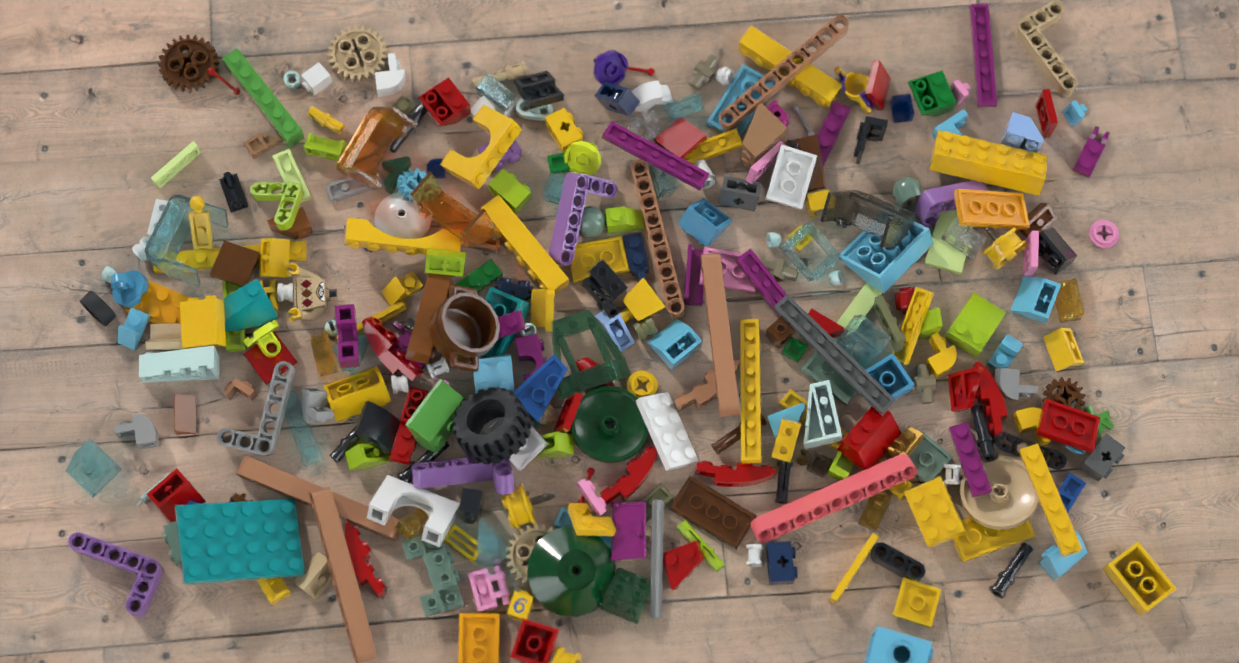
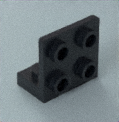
(872, 129)

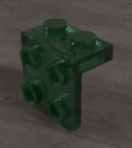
(627, 595)

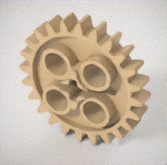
(341, 59)
(526, 541)

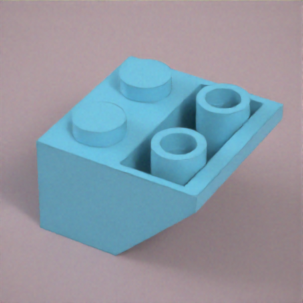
(1036, 298)
(675, 343)
(1057, 565)

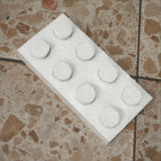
(667, 431)

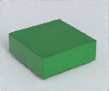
(557, 163)
(794, 349)

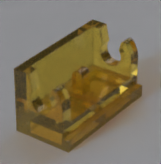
(1069, 301)
(323, 354)

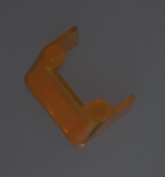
(371, 143)
(451, 214)

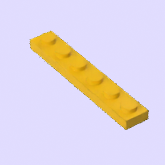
(1050, 500)

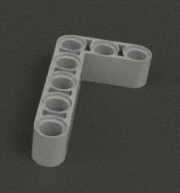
(267, 417)

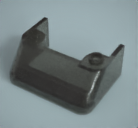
(869, 214)

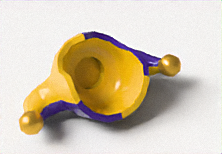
(855, 88)

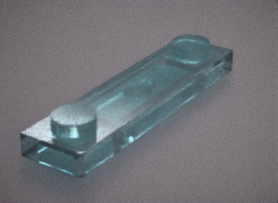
(302, 431)

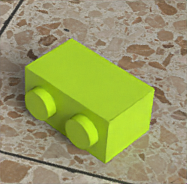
(510, 190)

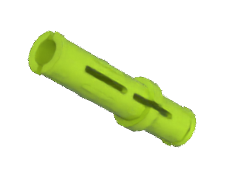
(708, 552)

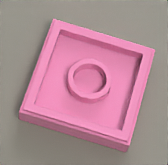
(1030, 254)

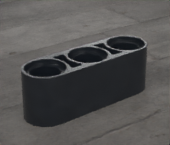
(892, 553)

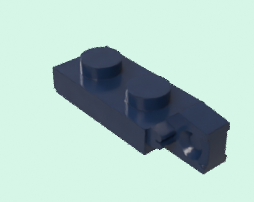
(636, 255)

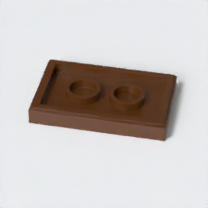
(812, 145)

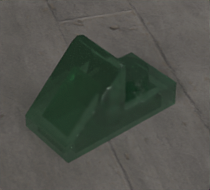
(395, 168)

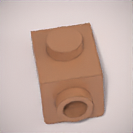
(245, 389)

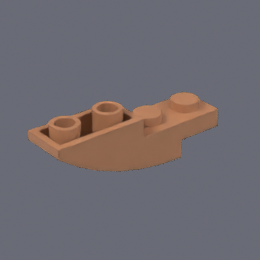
(701, 393)

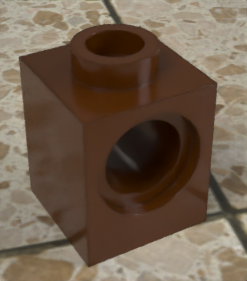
(779, 332)

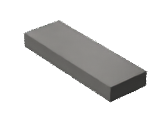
(347, 188)

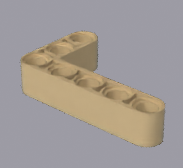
(1044, 48)

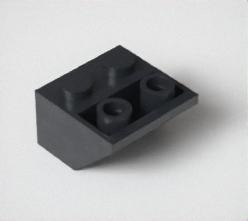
(1055, 250)

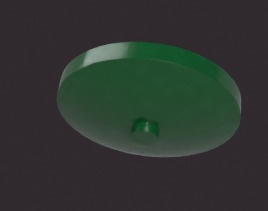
(609, 425)

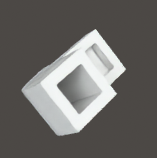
(390, 81)
(651, 94)

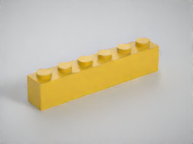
(770, 53)
(525, 246)

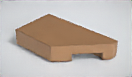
(260, 144)

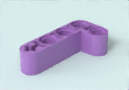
(940, 200)

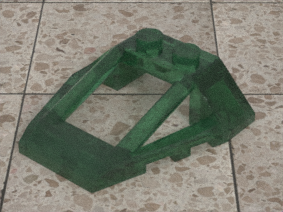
(595, 376)

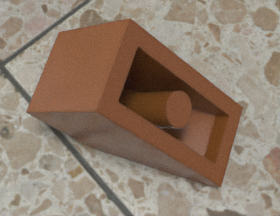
(300, 229)

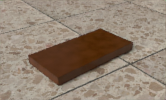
(712, 512)

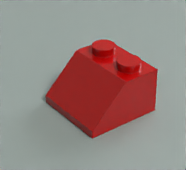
(534, 642)

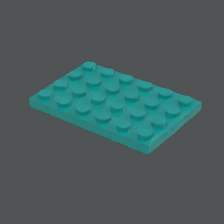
(239, 541)

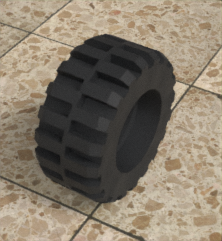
(503, 440)

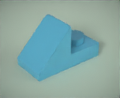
(952, 124)
(133, 328)
(1005, 353)

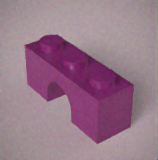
(347, 336)
(530, 349)

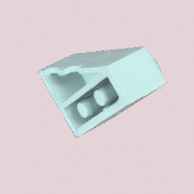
(822, 419)

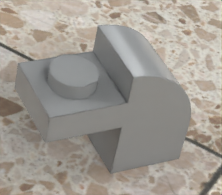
(1009, 384)
(314, 405)
(142, 428)

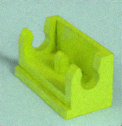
(324, 147)
(445, 262)

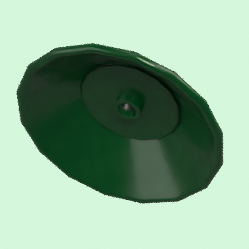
(552, 575)

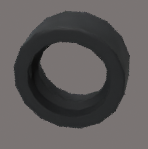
(98, 308)

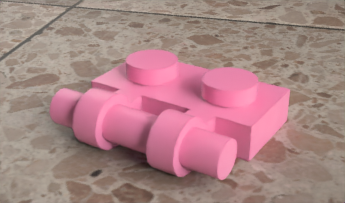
(587, 490)
(483, 589)

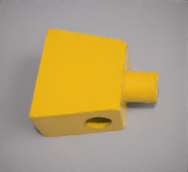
(641, 303)

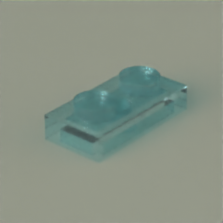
(496, 92)

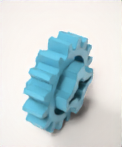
(409, 181)

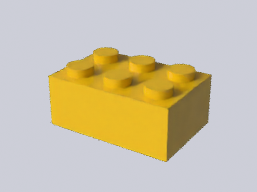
(935, 512)
(1139, 578)

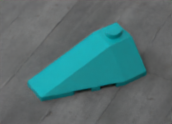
(504, 304)
(248, 308)

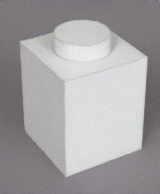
(316, 79)

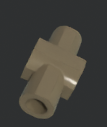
(704, 72)
(781, 269)
(924, 384)

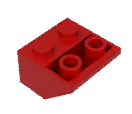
(446, 103)
(173, 491)

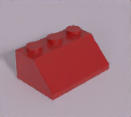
(870, 439)

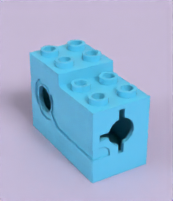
(896, 647)

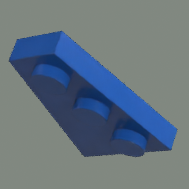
(541, 387)

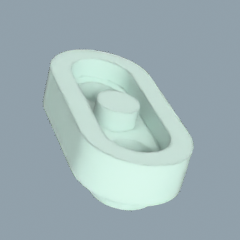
(535, 113)

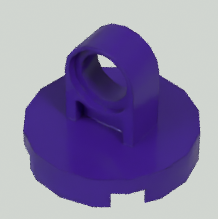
(610, 67)

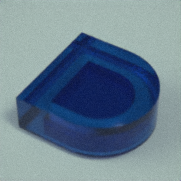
(435, 168)

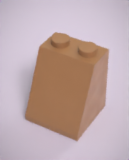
(761, 136)

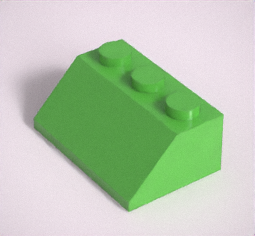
(434, 417)

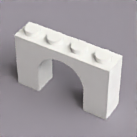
(397, 493)

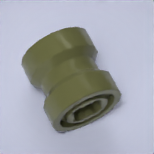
(645, 329)

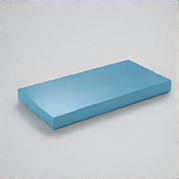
(741, 83)

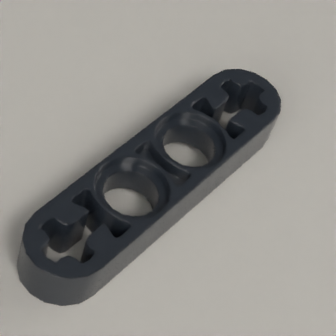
(1010, 437)

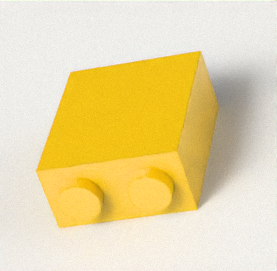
(202, 322)

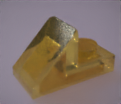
(413, 524)

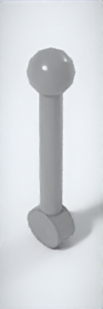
(795, 107)

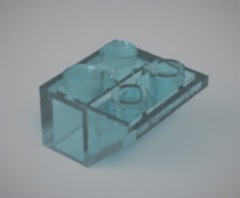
(863, 340)

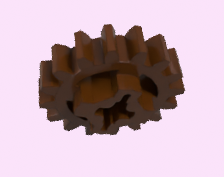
(1068, 391)

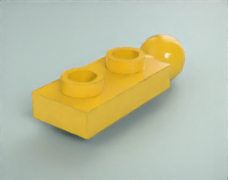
(200, 224)

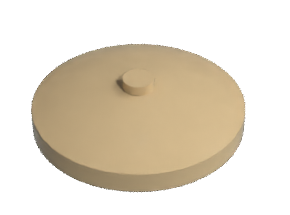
(1011, 498)

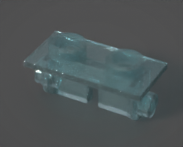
(685, 107)

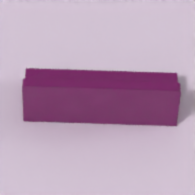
(693, 290)

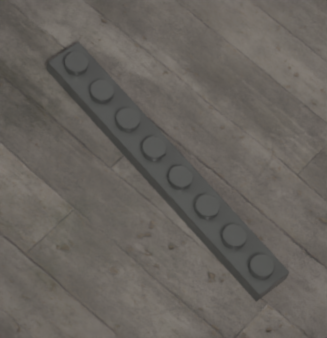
(835, 355)

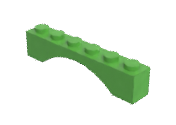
(269, 104)

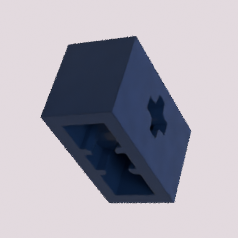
(617, 98)
(777, 574)

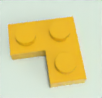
(586, 524)

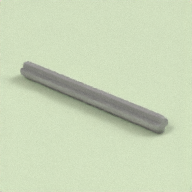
(656, 559)

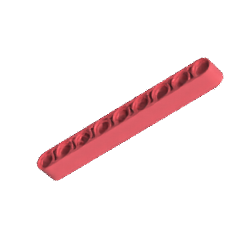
(833, 498)

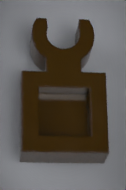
(817, 464)

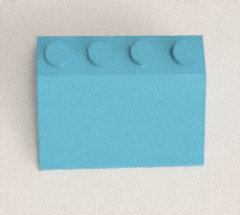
(885, 266)

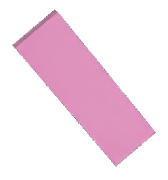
(764, 163)

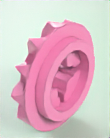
(1109, 228)

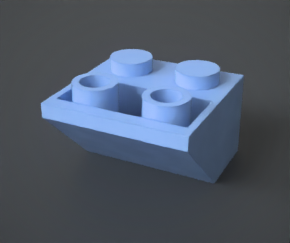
(1022, 133)

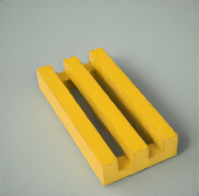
(457, 548)

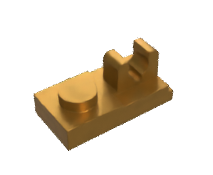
(906, 443)
(874, 510)

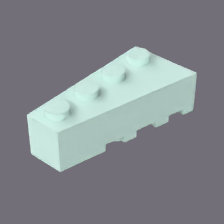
(180, 365)

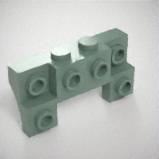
(443, 578)

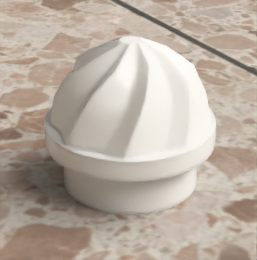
(724, 76)

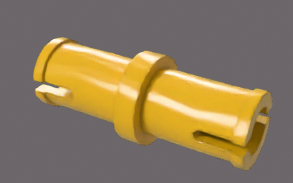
(326, 120)

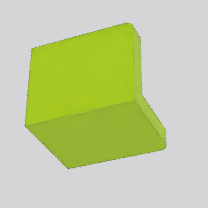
(840, 467)

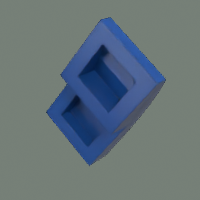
(1070, 490)

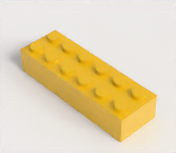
(988, 162)

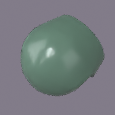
(905, 189)
(592, 222)

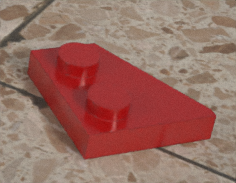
(963, 388)
(681, 562)

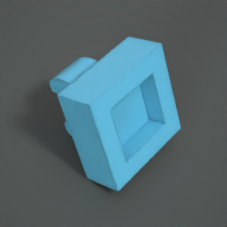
(1074, 113)

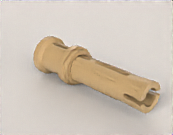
(508, 73)

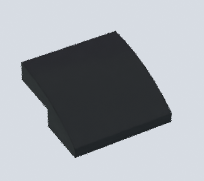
(538, 89)
(377, 426)

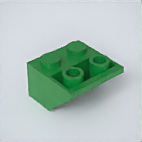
(933, 94)

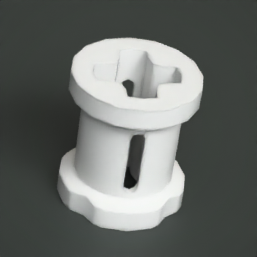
(436, 372)
(956, 470)
(754, 555)

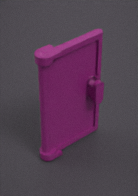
(629, 522)

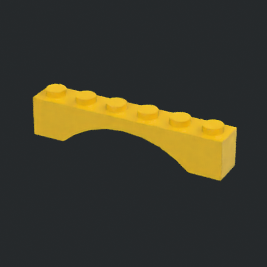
(363, 234)

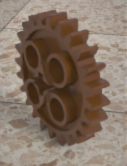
(174, 57)

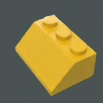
(350, 393)

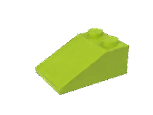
(975, 325)

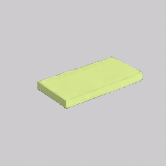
(941, 254)

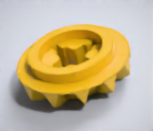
(643, 377)

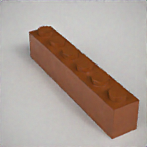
(434, 293)

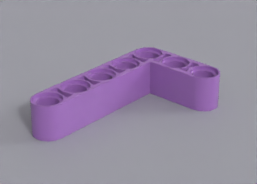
(571, 212)
(463, 471)
(123, 563)

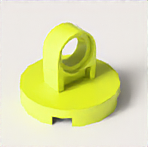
(583, 158)
(263, 337)

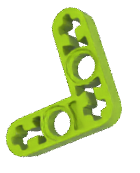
(264, 192)

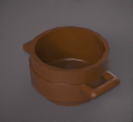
(464, 328)

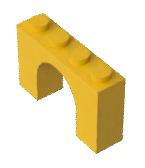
(478, 168)

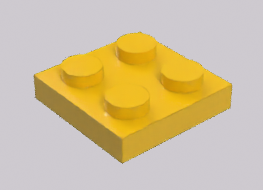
(916, 602)

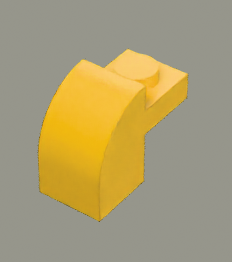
(943, 359)
(1028, 420)

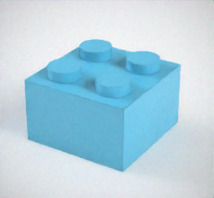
(494, 372)

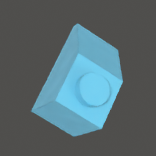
(793, 413)

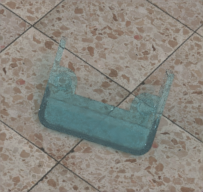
(171, 234)

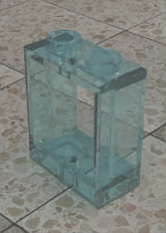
(823, 242)

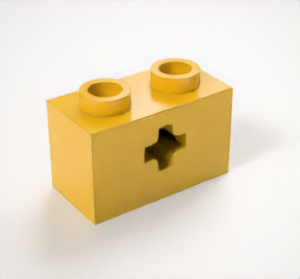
(562, 120)
(786, 440)

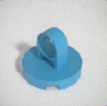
(128, 288)

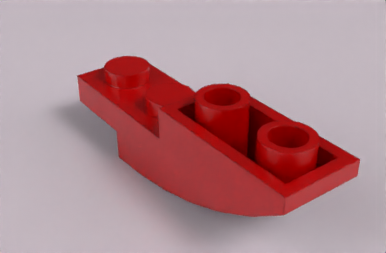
(384, 345)
(995, 407)
(405, 441)
(637, 473)
(743, 476)
(359, 554)

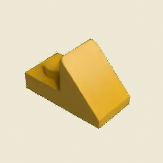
(401, 289)

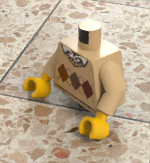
(309, 294)

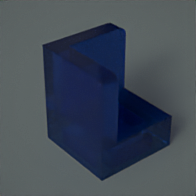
(902, 108)

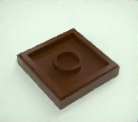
(234, 264)

